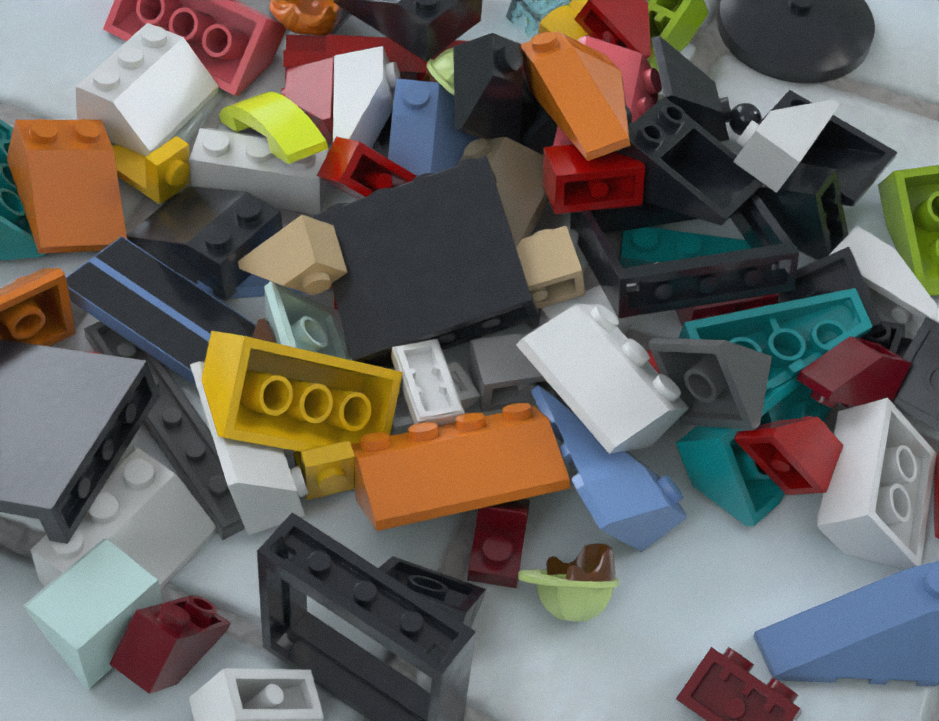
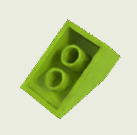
(912, 219)

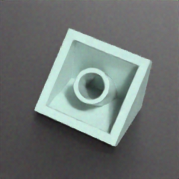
(303, 322)
(92, 607)

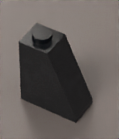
(809, 209)

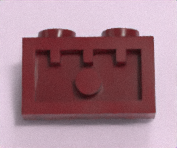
(727, 691)

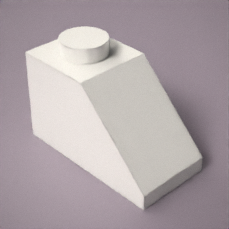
(257, 696)

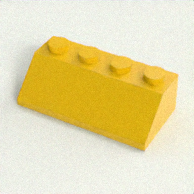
(293, 394)

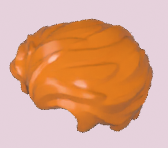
(307, 16)

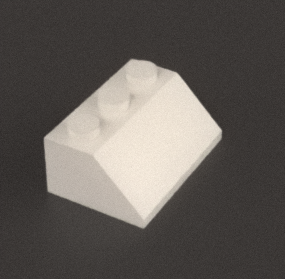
(146, 90)
(245, 164)
(604, 377)
(256, 475)
(879, 487)
(142, 513)

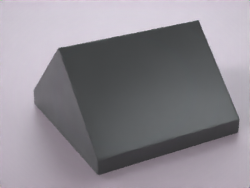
(716, 380)

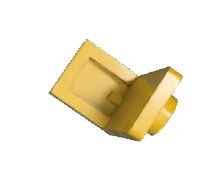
(157, 174)
(327, 469)

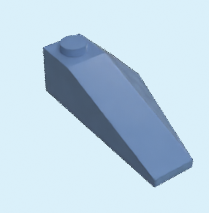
(424, 128)
(615, 487)
(867, 634)

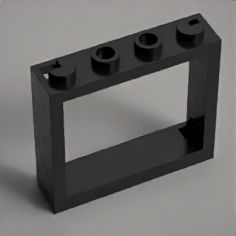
(693, 281)
(307, 562)

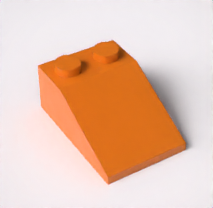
(67, 184)

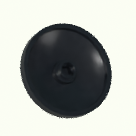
(798, 37)

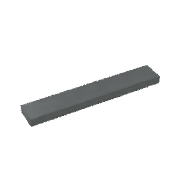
(178, 433)

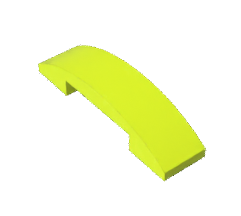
(286, 127)

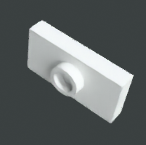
(427, 382)

